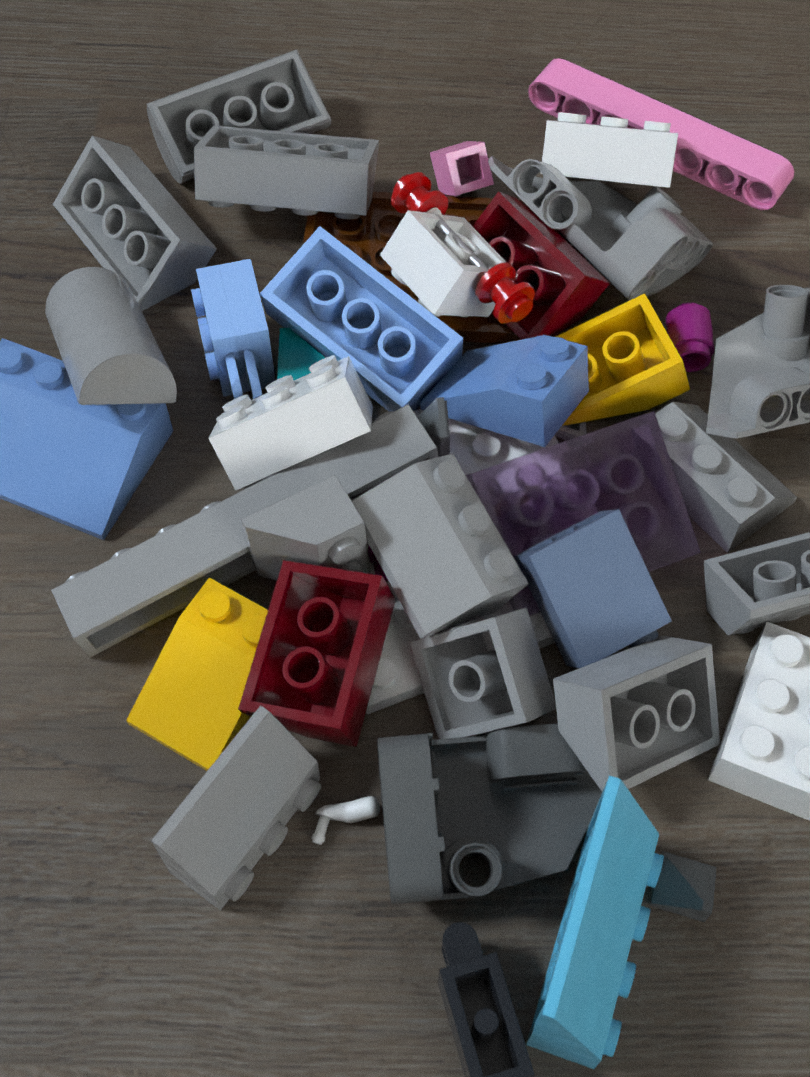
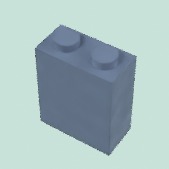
(593, 589)

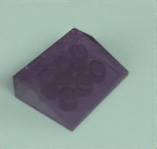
(591, 473)

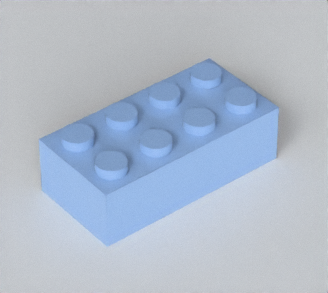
(358, 313)

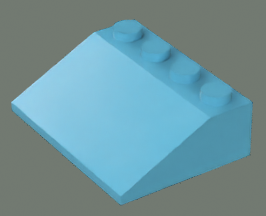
(597, 932)

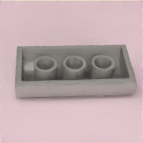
(262, 96)
(106, 341)

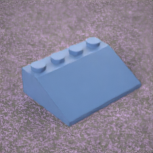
(69, 456)

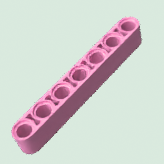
(702, 150)

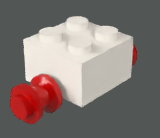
(449, 260)

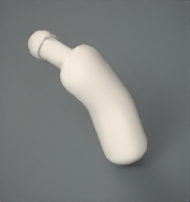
(345, 812)

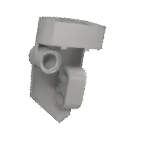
(630, 243)
(764, 369)

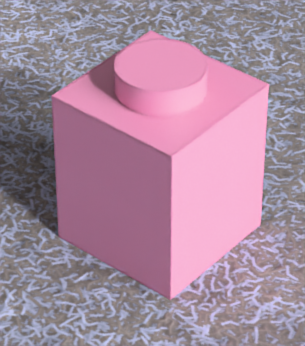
(462, 168)

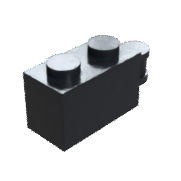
(480, 1008)

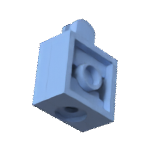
(234, 328)

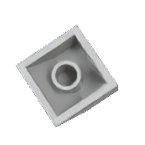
(308, 528)
(484, 676)

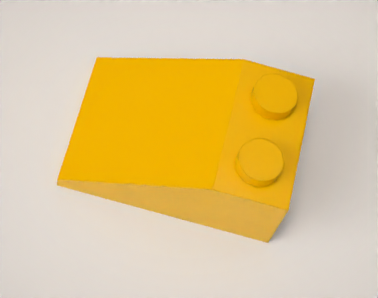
(628, 362)
(201, 676)

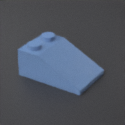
(516, 387)

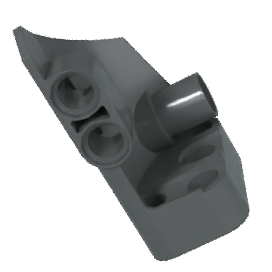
(499, 795)

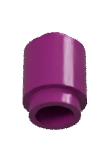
(692, 334)

